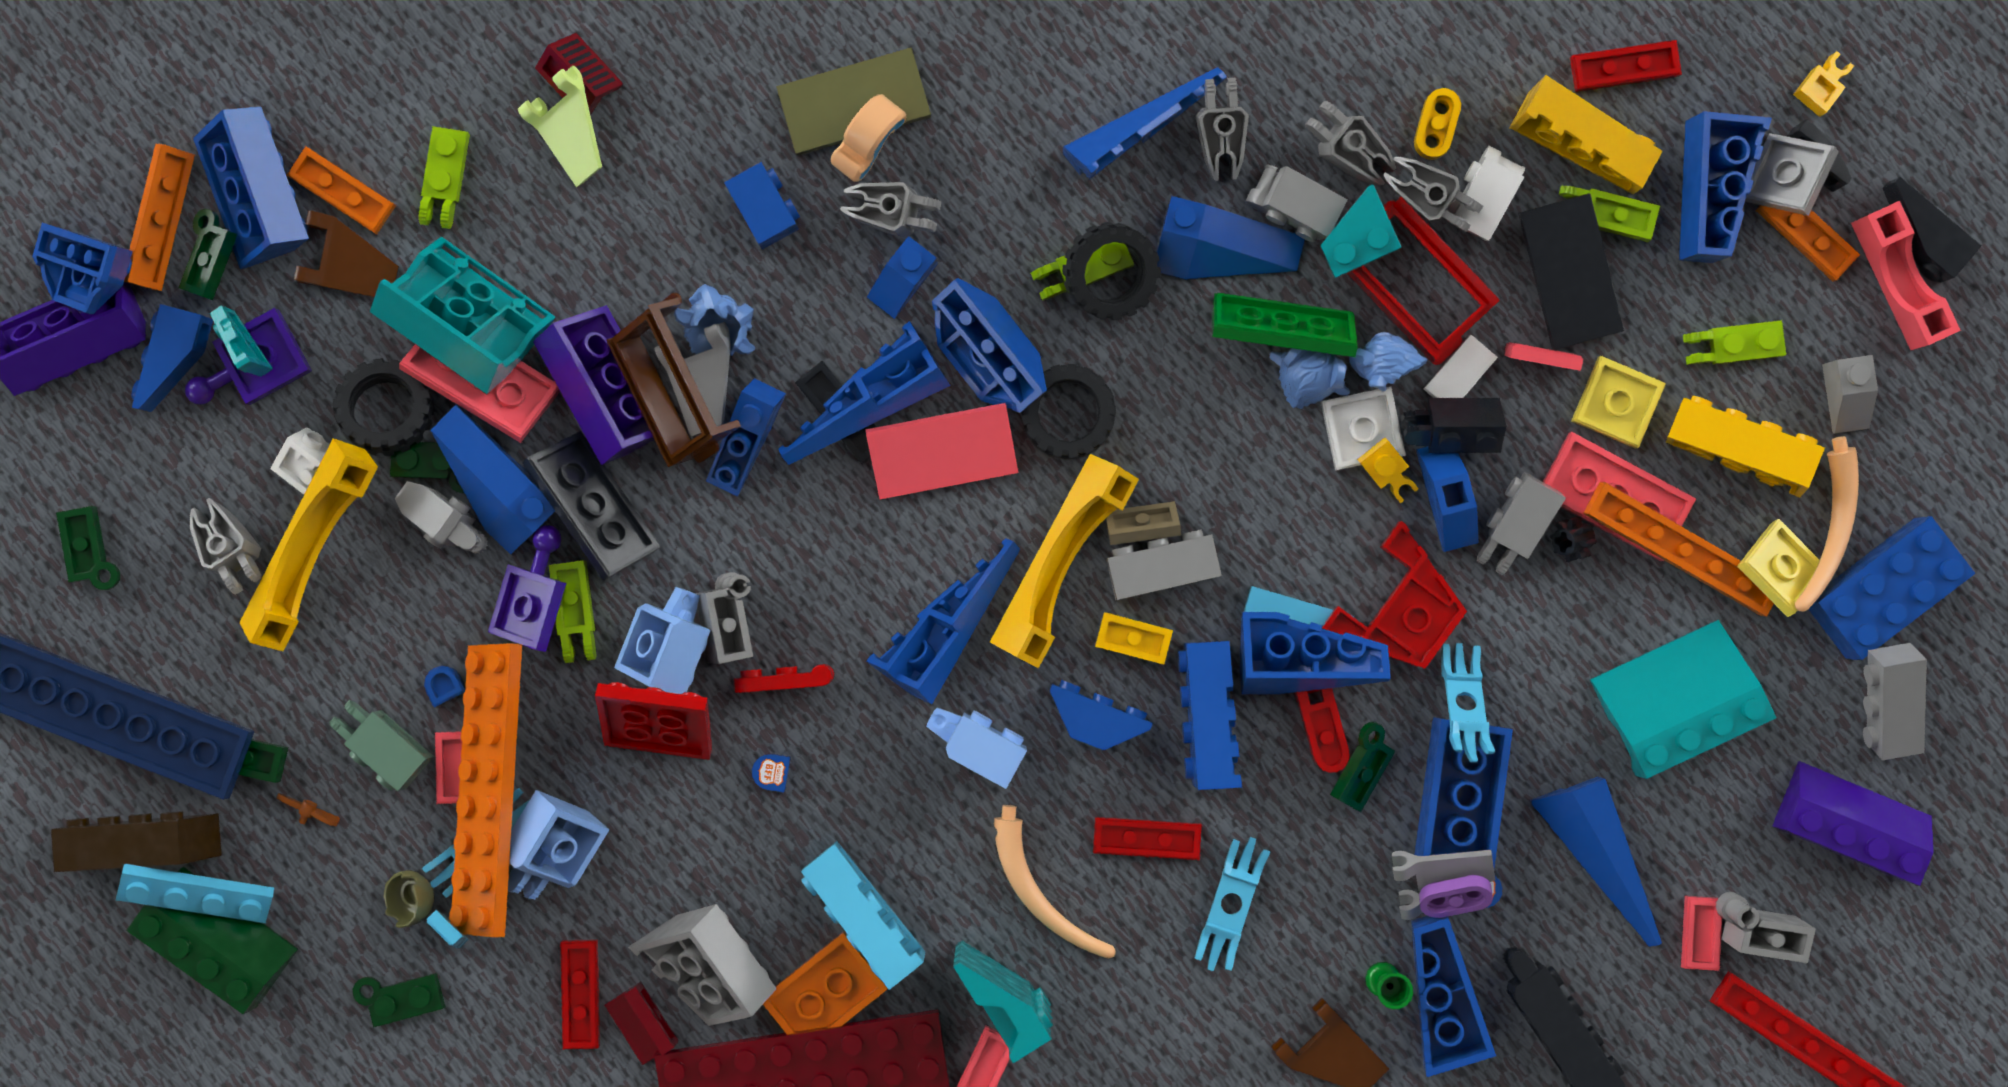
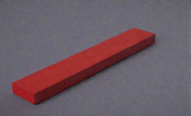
(1797, 1036)

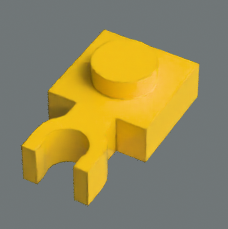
(1822, 86)
(1385, 467)

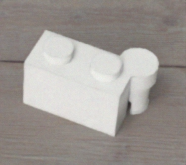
(1493, 185)

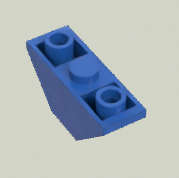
(1450, 498)
(1095, 719)

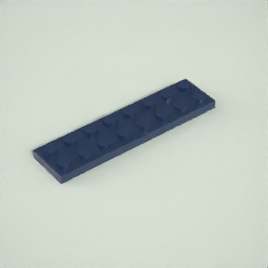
(121, 719)

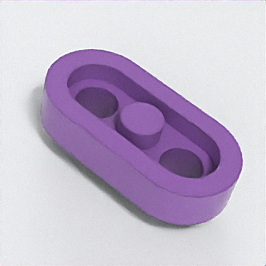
(1455, 896)

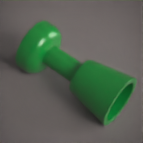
(1389, 985)

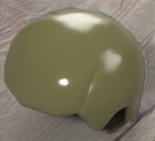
(408, 898)

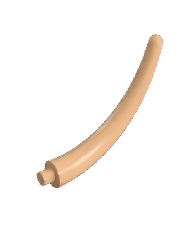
(1845, 485)
(1014, 864)

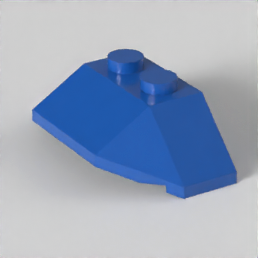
(80, 268)
(987, 347)

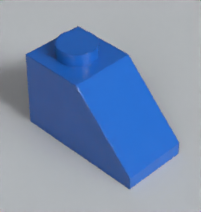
(902, 277)

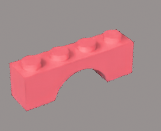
(1888, 247)

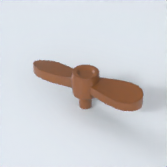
(309, 809)

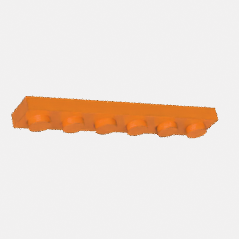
(1675, 546)

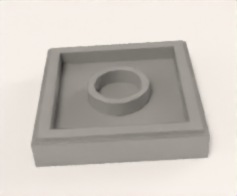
(1790, 173)

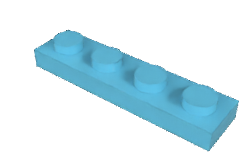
(194, 893)

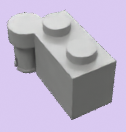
(1297, 202)
(726, 619)
(1764, 931)

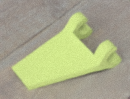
(567, 127)

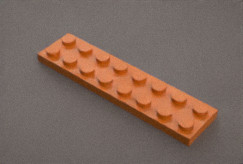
(486, 789)

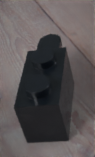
(1456, 425)

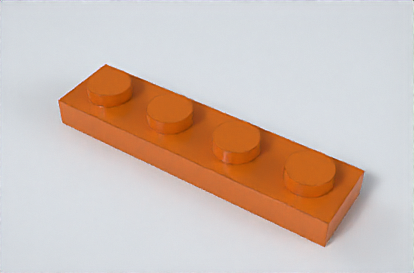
(159, 216)

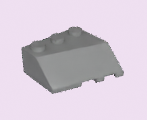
(709, 964)

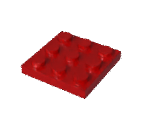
(654, 720)

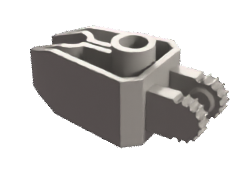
(1222, 129)
(1351, 145)
(1432, 192)
(891, 208)
(442, 519)
(224, 545)

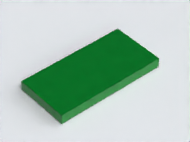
(1284, 324)

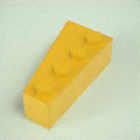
(1585, 135)
(1746, 444)

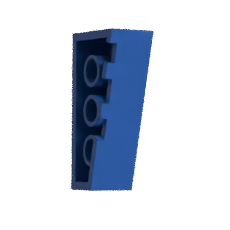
(1716, 180)
(1209, 715)
(1447, 1003)

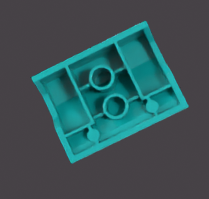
(461, 315)
(1682, 699)
(1008, 999)

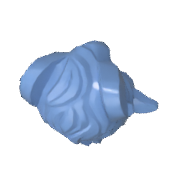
(710, 309)
(1386, 360)
(1310, 376)

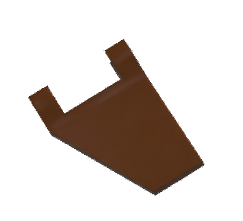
(346, 260)
(1334, 1053)

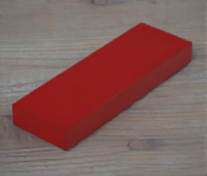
(1625, 65)
(1147, 838)
(580, 994)

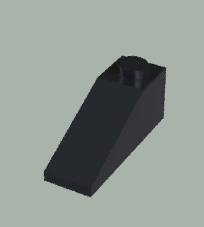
(1938, 242)

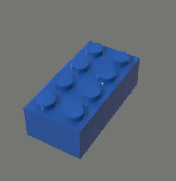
(1890, 587)
(1460, 796)

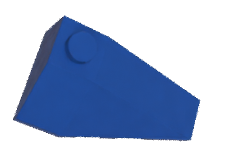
(1218, 243)
(1297, 657)

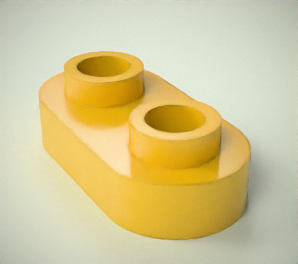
(1437, 125)

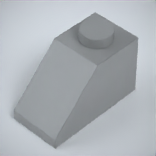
(1850, 392)

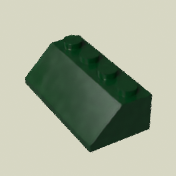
(223, 954)

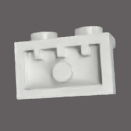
(300, 458)

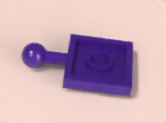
(279, 349)
(528, 598)

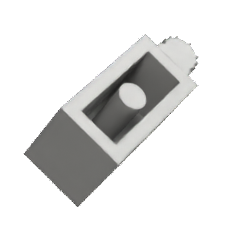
(1521, 520)

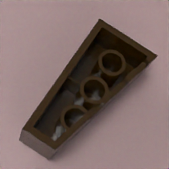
(137, 842)

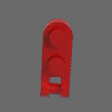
(784, 679)
(1324, 730)

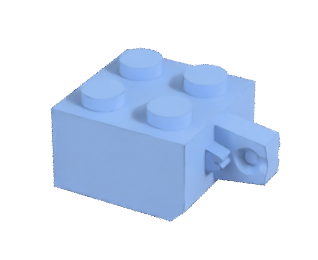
(664, 644)
(978, 745)

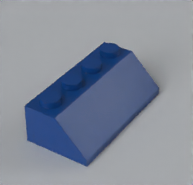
(250, 185)

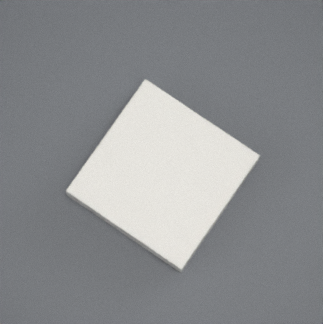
(1359, 423)

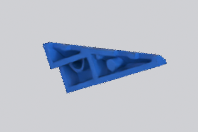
(1103, 146)
(931, 649)
(1593, 833)

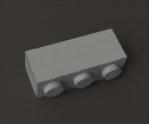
(1163, 565)
(1895, 701)

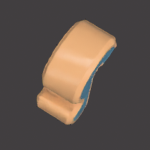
(867, 136)

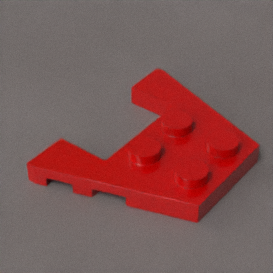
(1416, 614)

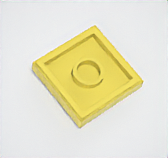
(1618, 402)
(1780, 566)

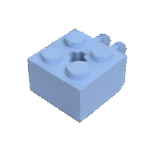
(551, 844)

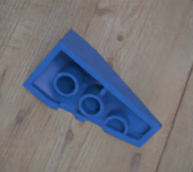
(492, 480)

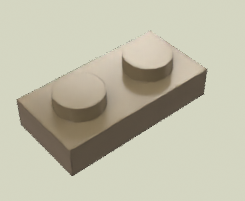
(1143, 523)

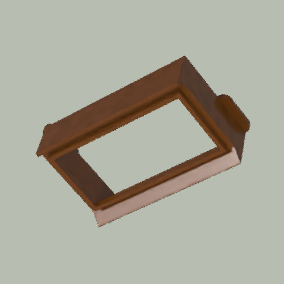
(652, 395)

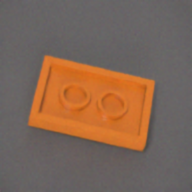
(825, 989)

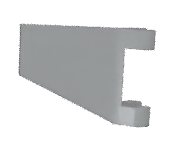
(709, 373)
(1436, 869)

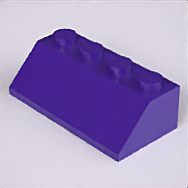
(60, 339)
(593, 383)
(1857, 823)

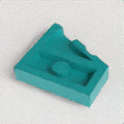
(1360, 235)
(239, 342)

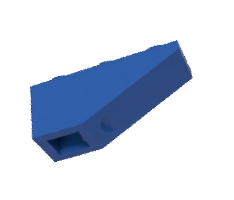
(174, 348)
(738, 451)

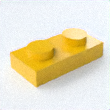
(1133, 638)

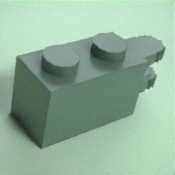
(382, 747)

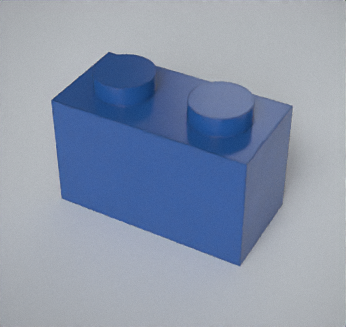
(762, 205)

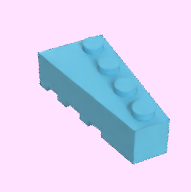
(863, 915)

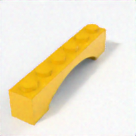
(276, 602)
(1028, 619)

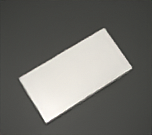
(1461, 370)

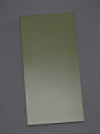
(826, 103)

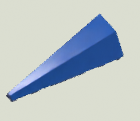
(893, 382)

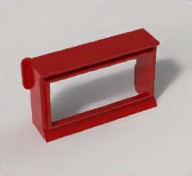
(1451, 262)

